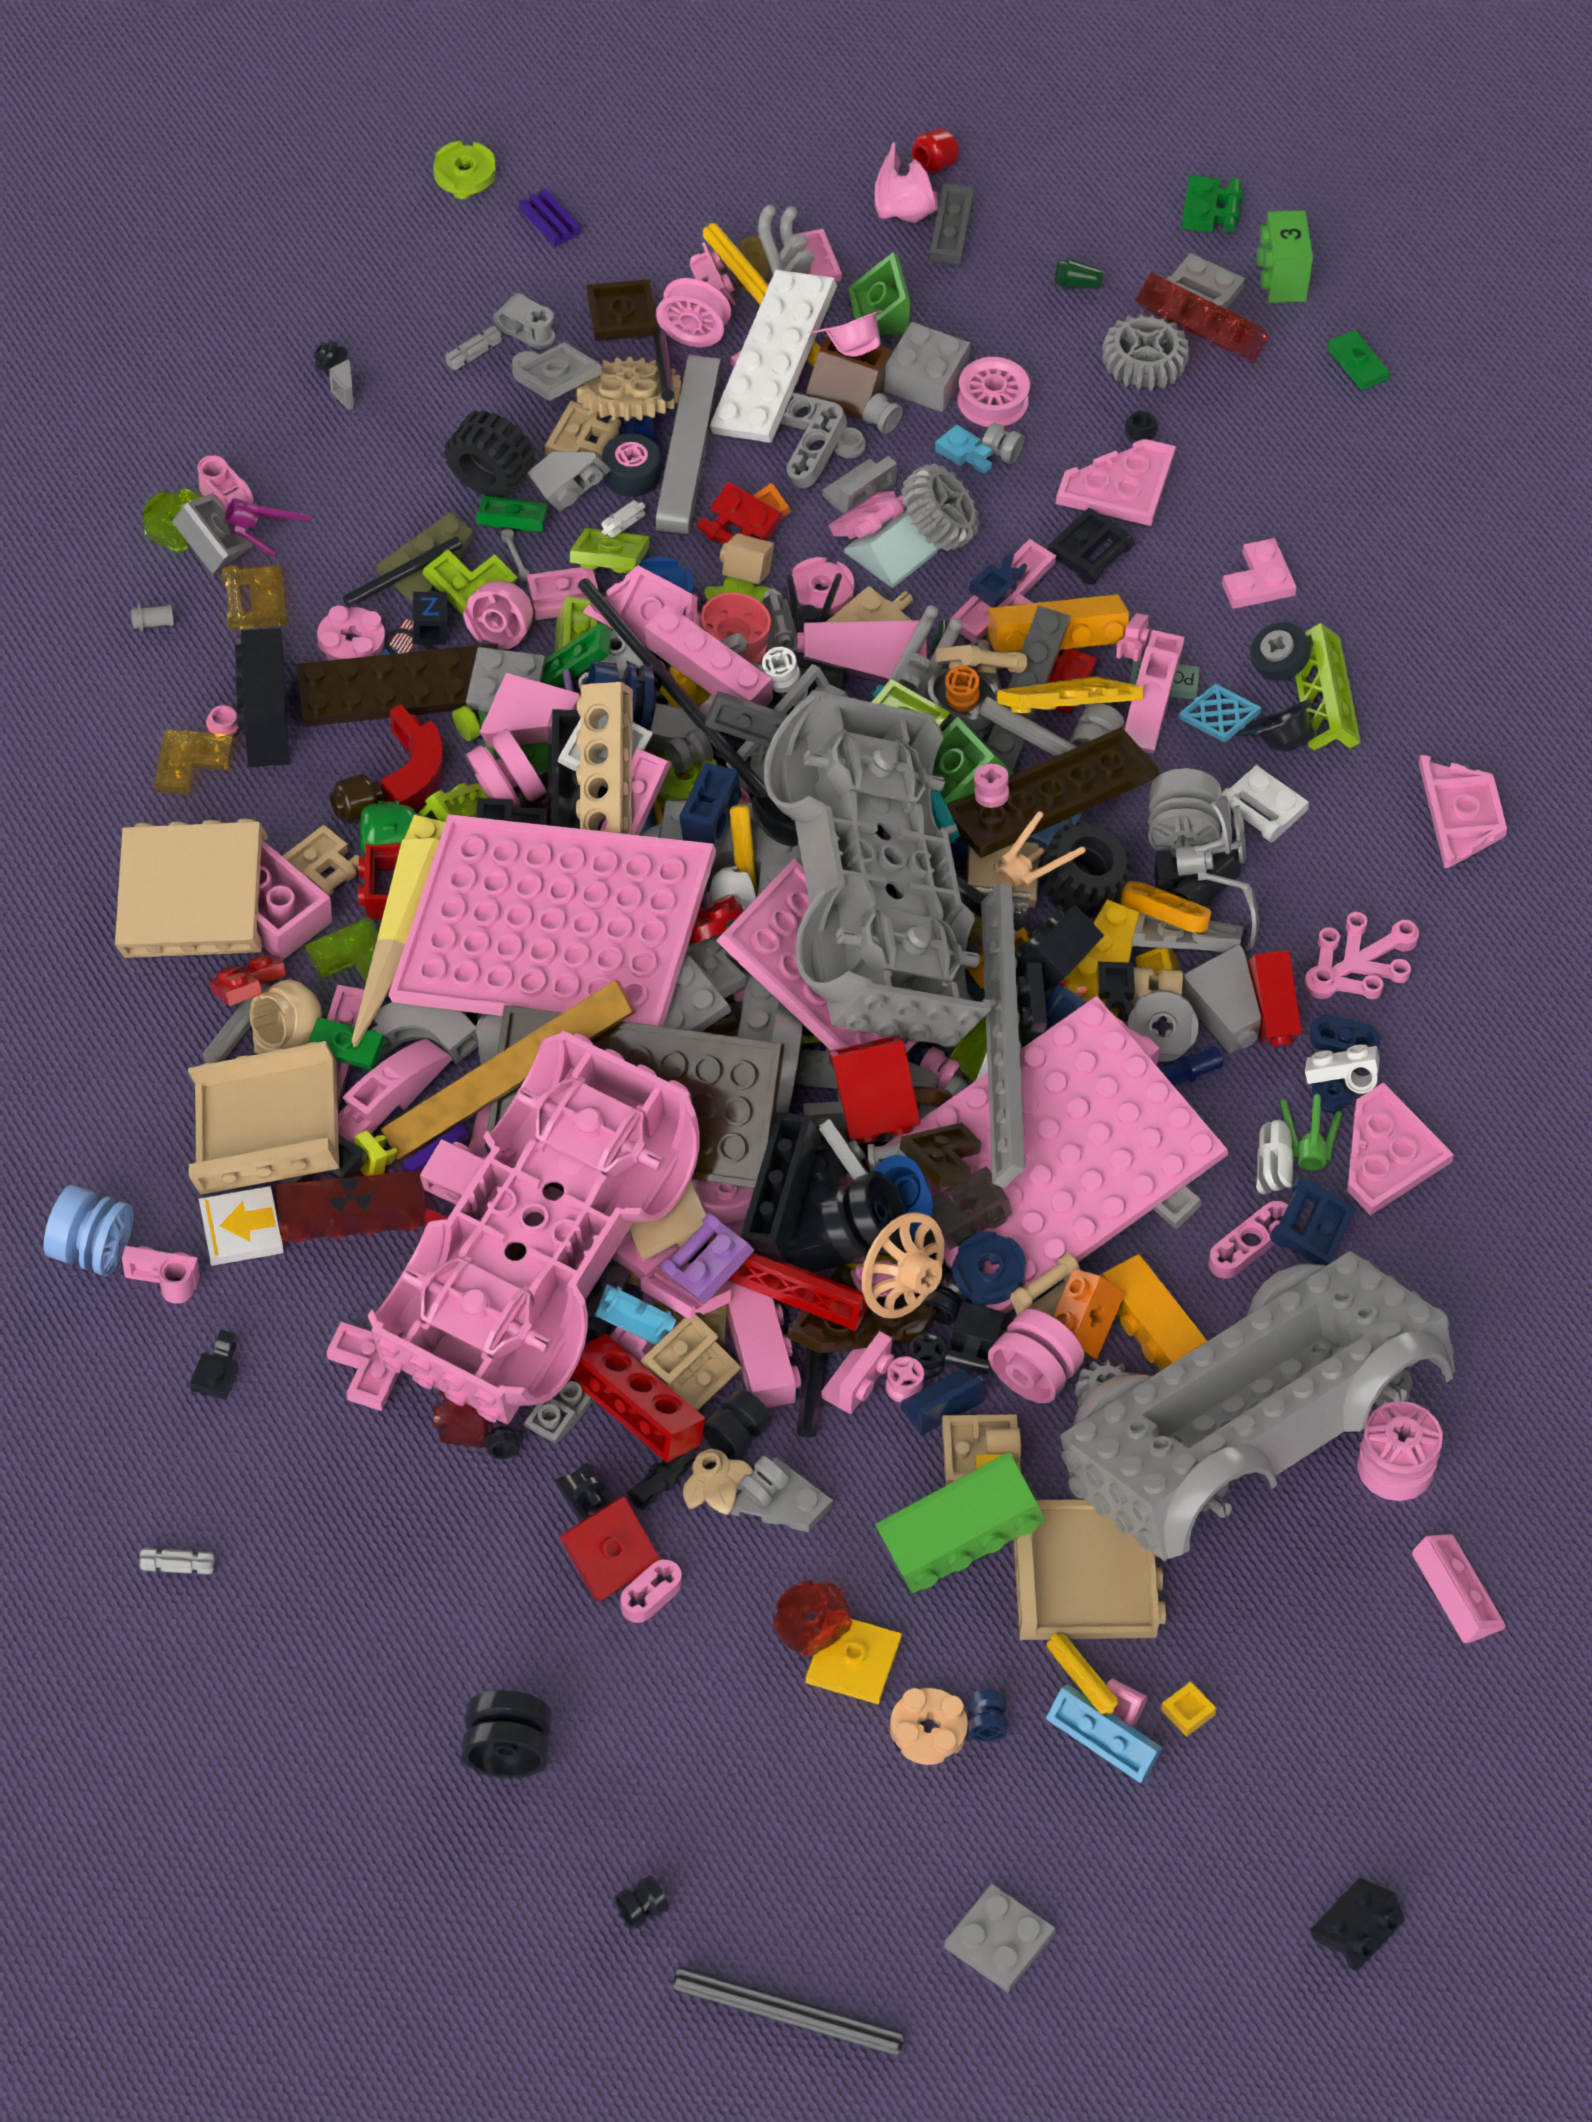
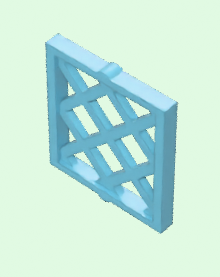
(1251, 708)

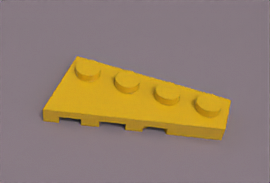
(1068, 693)
(1118, 928)

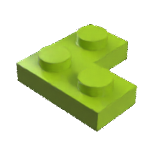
(454, 578)

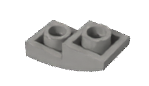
(558, 1416)

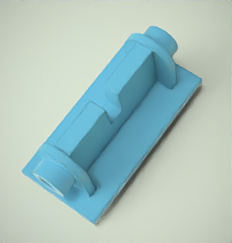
(634, 1315)

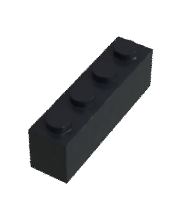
(781, 1186)

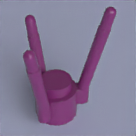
(245, 515)

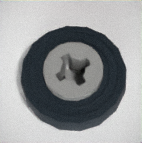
(1276, 662)

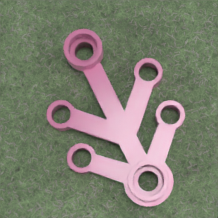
(1360, 961)

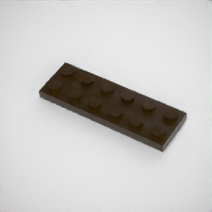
(376, 684)
(1057, 789)

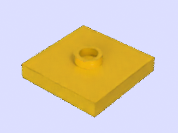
(856, 1662)

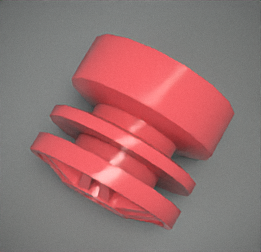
(738, 614)

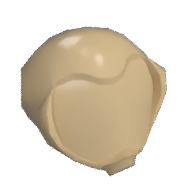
(283, 1016)

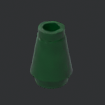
(1075, 274)

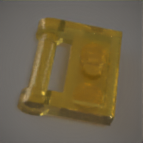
(265, 595)

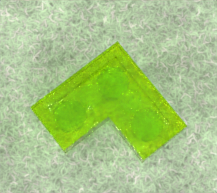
(344, 948)

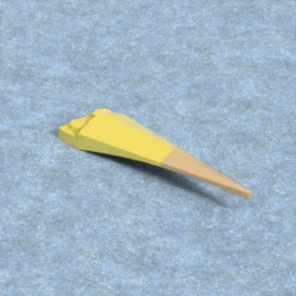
(401, 906)

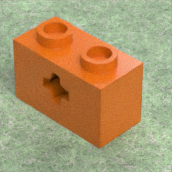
(1089, 1309)

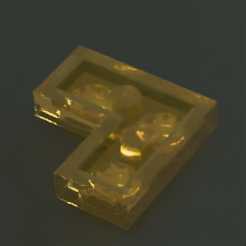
(189, 750)

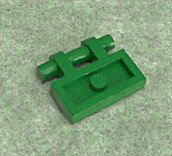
(1201, 202)

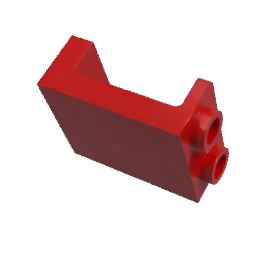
(875, 1089)

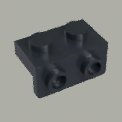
(1359, 1922)

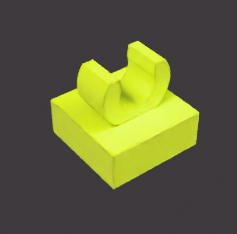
(377, 1155)

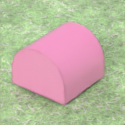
(1129, 1702)

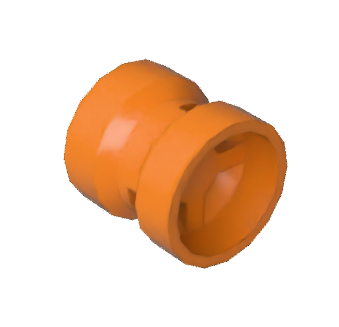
(958, 695)

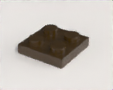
(621, 310)

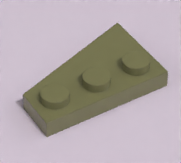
(436, 534)

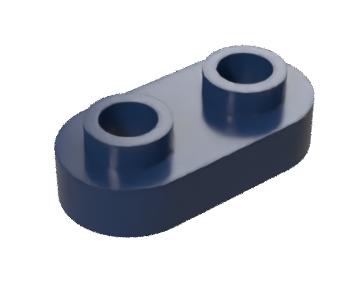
(1343, 1034)

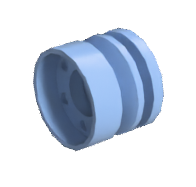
(88, 1230)

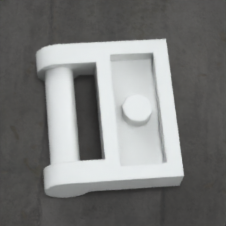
(1269, 798)

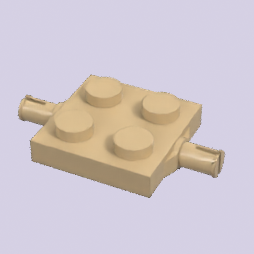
(873, 607)

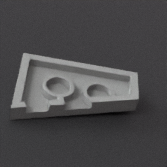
(1159, 934)

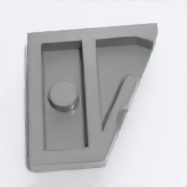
(796, 1505)

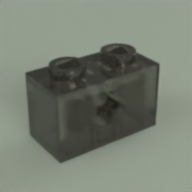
(983, 1198)

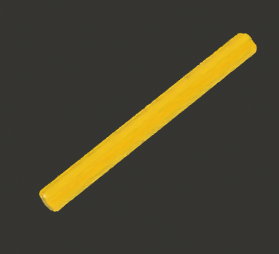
(744, 271)

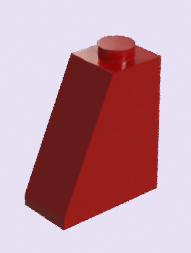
(1276, 998)

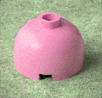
(499, 614)

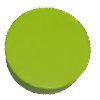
(466, 723)

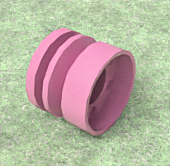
(1399, 1451)

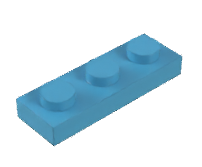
(1104, 1733)

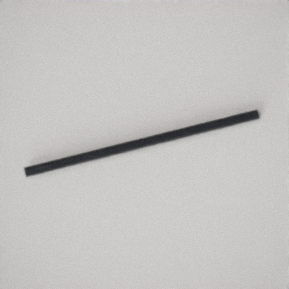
(672, 687)

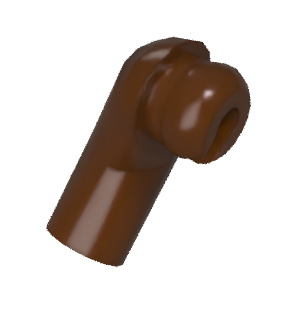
(931, 1096)

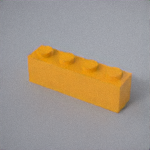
(1092, 623)
(1153, 1314)

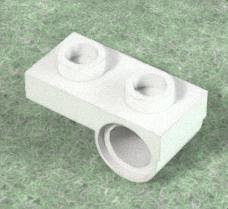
(1332, 1066)

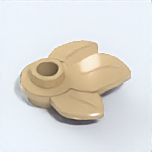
(715, 1485)

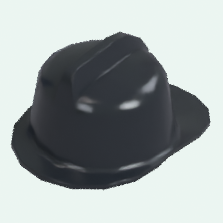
(1283, 729)

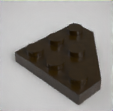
(828, 1336)

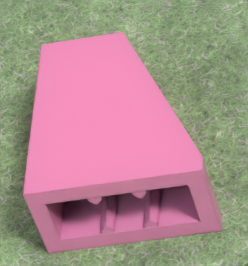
(525, 709)

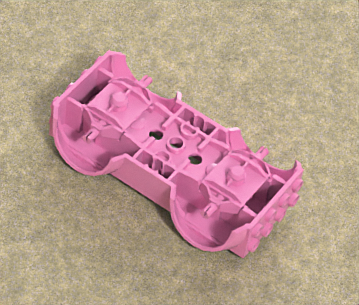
(516, 1329)

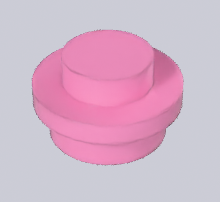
(222, 720)

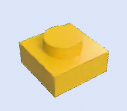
(1188, 1709)

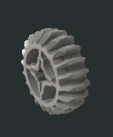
(1145, 362)
(940, 507)

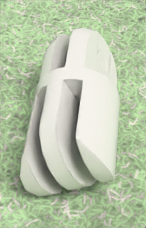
(1274, 1158)

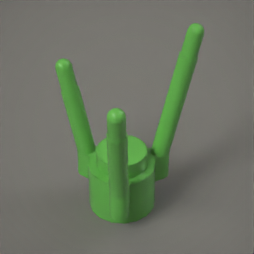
(1312, 1150)

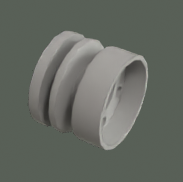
(1183, 810)

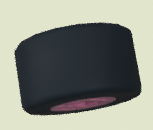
(632, 464)

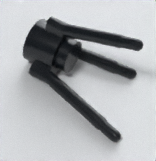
(809, 613)

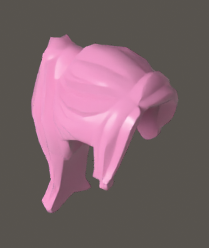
(904, 196)

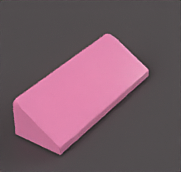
(1457, 1587)

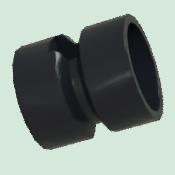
(740, 1422)

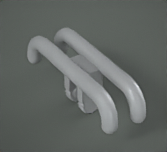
(793, 255)
(912, 668)

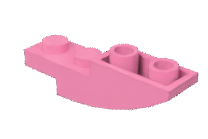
(1157, 677)
(390, 1085)

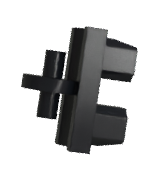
(584, 1491)

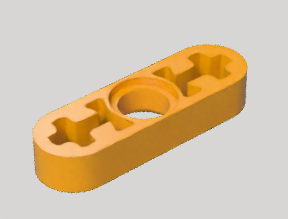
(1165, 906)

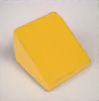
(1158, 960)

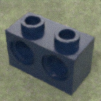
(709, 804)

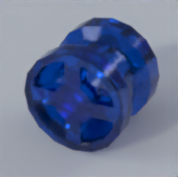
(643, 427)

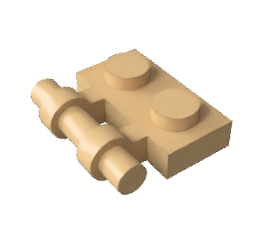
(576, 429)
(320, 852)

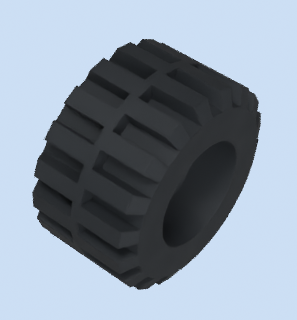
(489, 454)
(1103, 856)

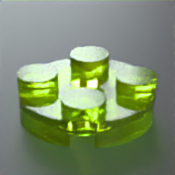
(157, 521)

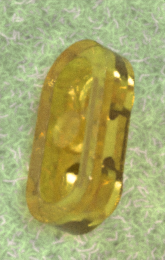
(753, 251)

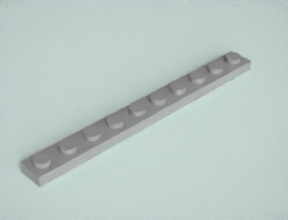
(1003, 1036)

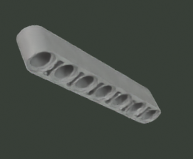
(688, 445)

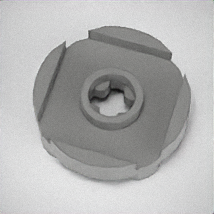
(1177, 1011)

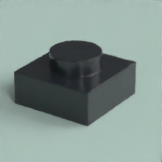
(1165, 872)

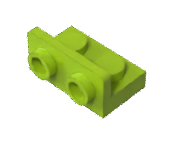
(458, 801)

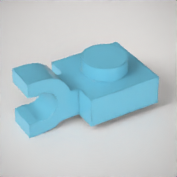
(962, 447)

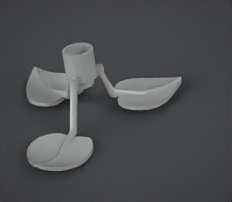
(1200, 858)

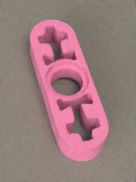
(1245, 1254)

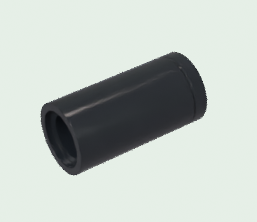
(1205, 891)

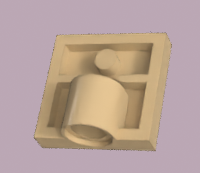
(977, 1434)

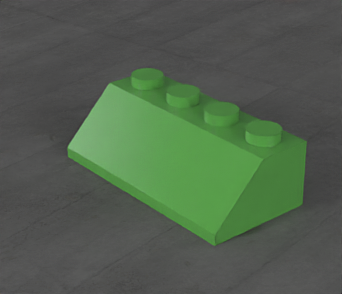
(961, 1523)

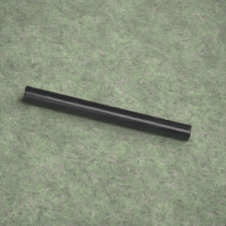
(663, 365)
(400, 573)

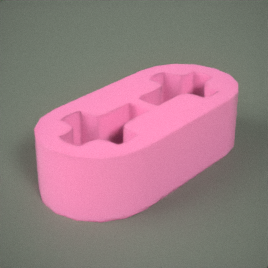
(647, 1586)

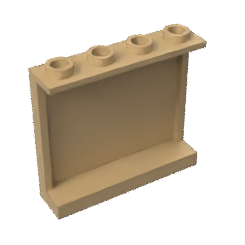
(189, 889)
(265, 1117)
(1085, 1578)

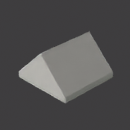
(208, 534)

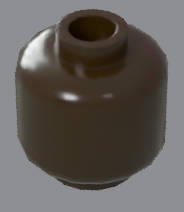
(352, 796)

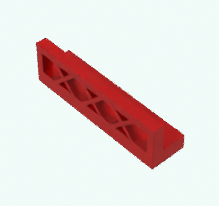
(802, 1290)

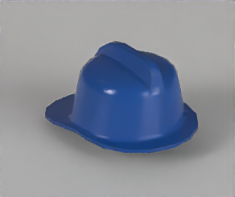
(911, 1184)

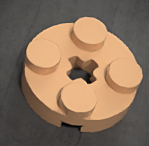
(934, 1705)

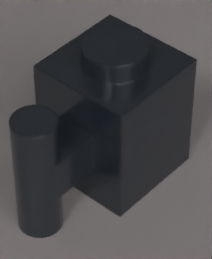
(973, 1336)

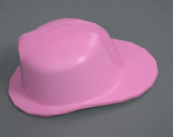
(856, 336)

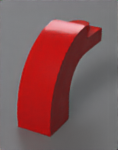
(424, 771)

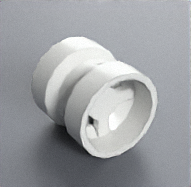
(782, 676)

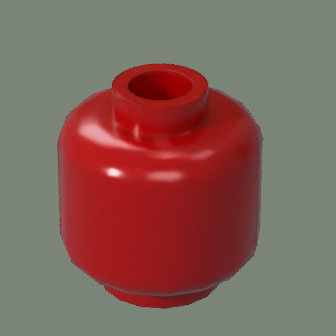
(935, 150)

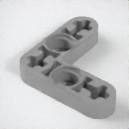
(816, 429)

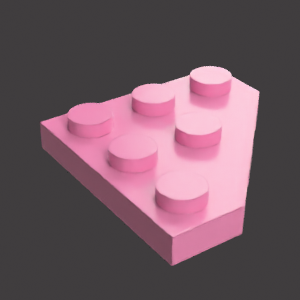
(1121, 483)
(1390, 1150)

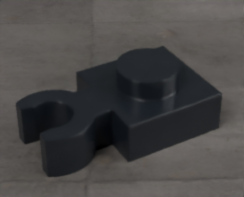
(1116, 985)

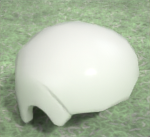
(731, 882)

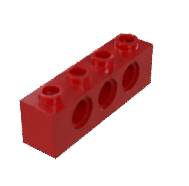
(638, 1399)

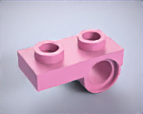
(162, 1267)

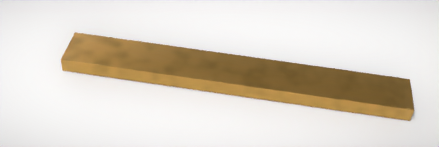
(502, 1072)

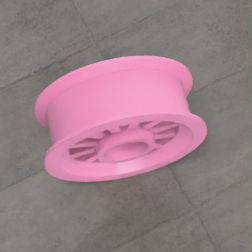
(693, 312)
(993, 391)

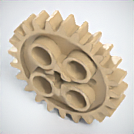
(627, 390)

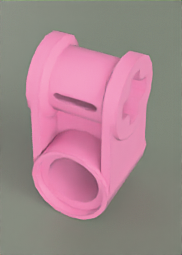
(218, 478)

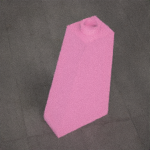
(861, 648)

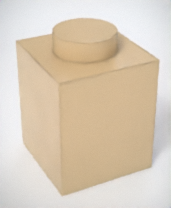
(747, 558)

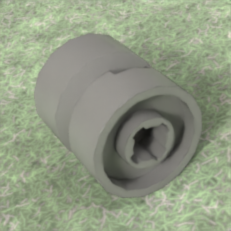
(1096, 721)

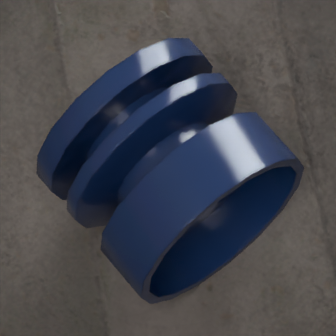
(643, 687)

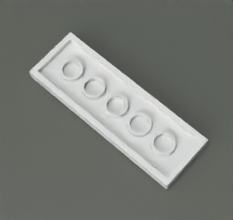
(773, 356)

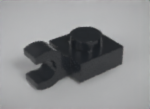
(217, 1371)

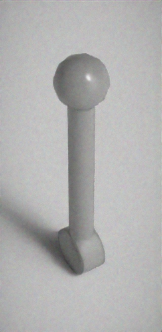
(507, 536)

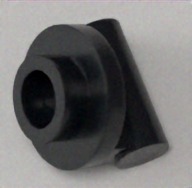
(328, 356)

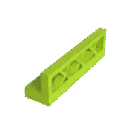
(1335, 687)

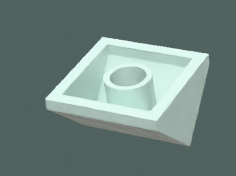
(893, 550)

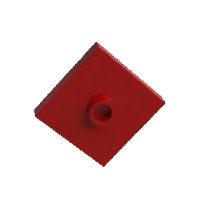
(609, 1548)

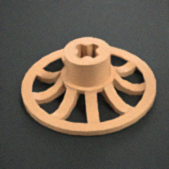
(914, 1268)

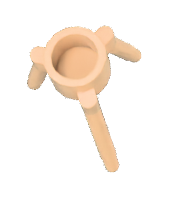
(1017, 869)

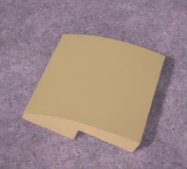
(671, 1229)
(692, 1362)

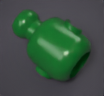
(385, 823)

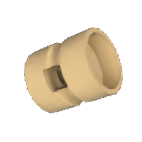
(1148, 981)

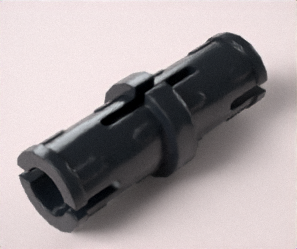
(659, 1479)

